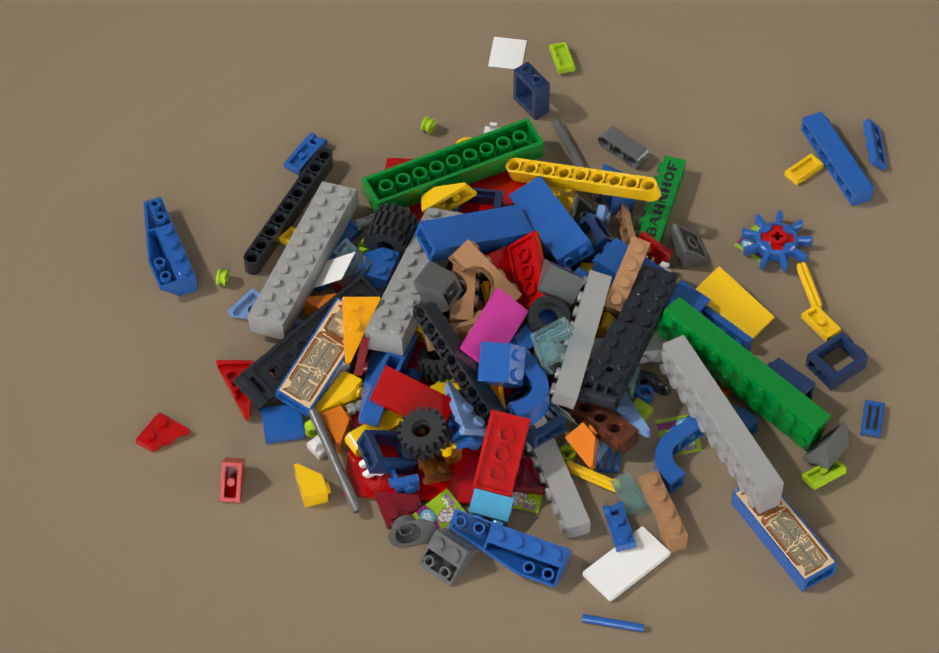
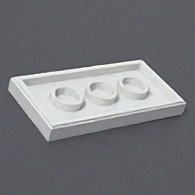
(622, 569)

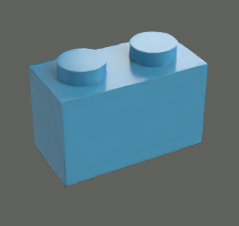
(491, 506)

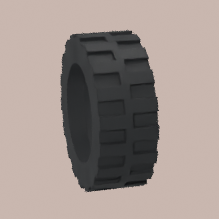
(545, 303)

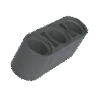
(623, 147)

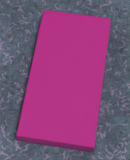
(495, 323)

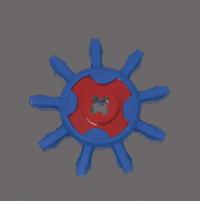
(776, 241)

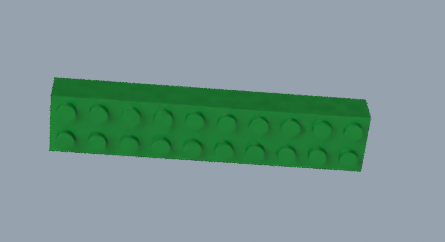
(455, 164)
(746, 375)

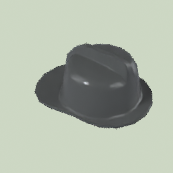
(410, 531)

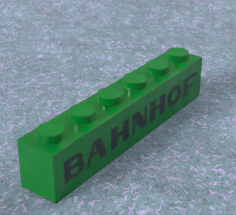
(659, 212)

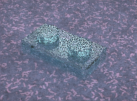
(629, 493)

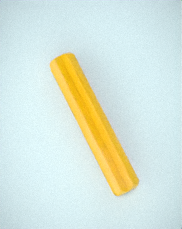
(808, 284)
(590, 475)

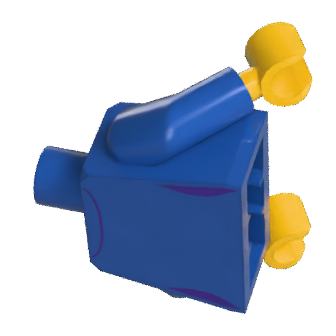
(461, 441)

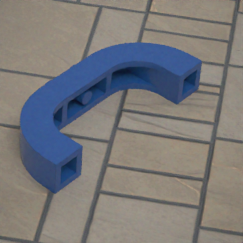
(538, 400)
(680, 437)

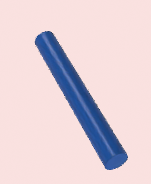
(613, 623)

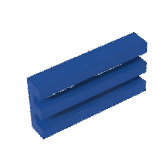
(870, 431)
(607, 469)

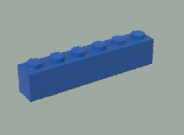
(837, 158)

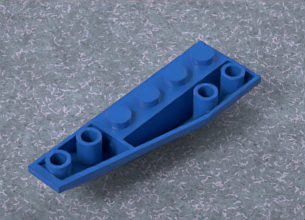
(166, 251)
(370, 412)
(513, 549)

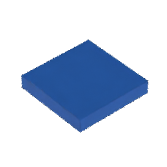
(282, 424)

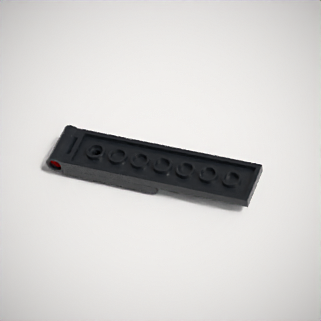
(628, 338)
(257, 381)

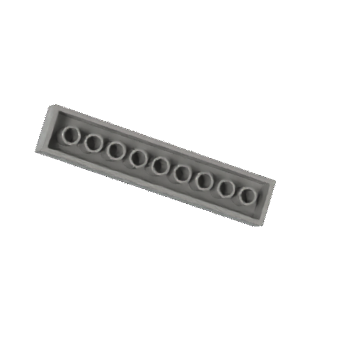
(303, 260)
(393, 319)
(721, 425)

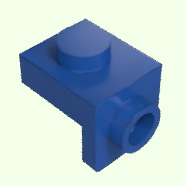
(403, 485)

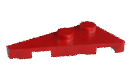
(229, 371)

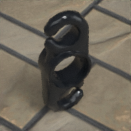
(651, 379)

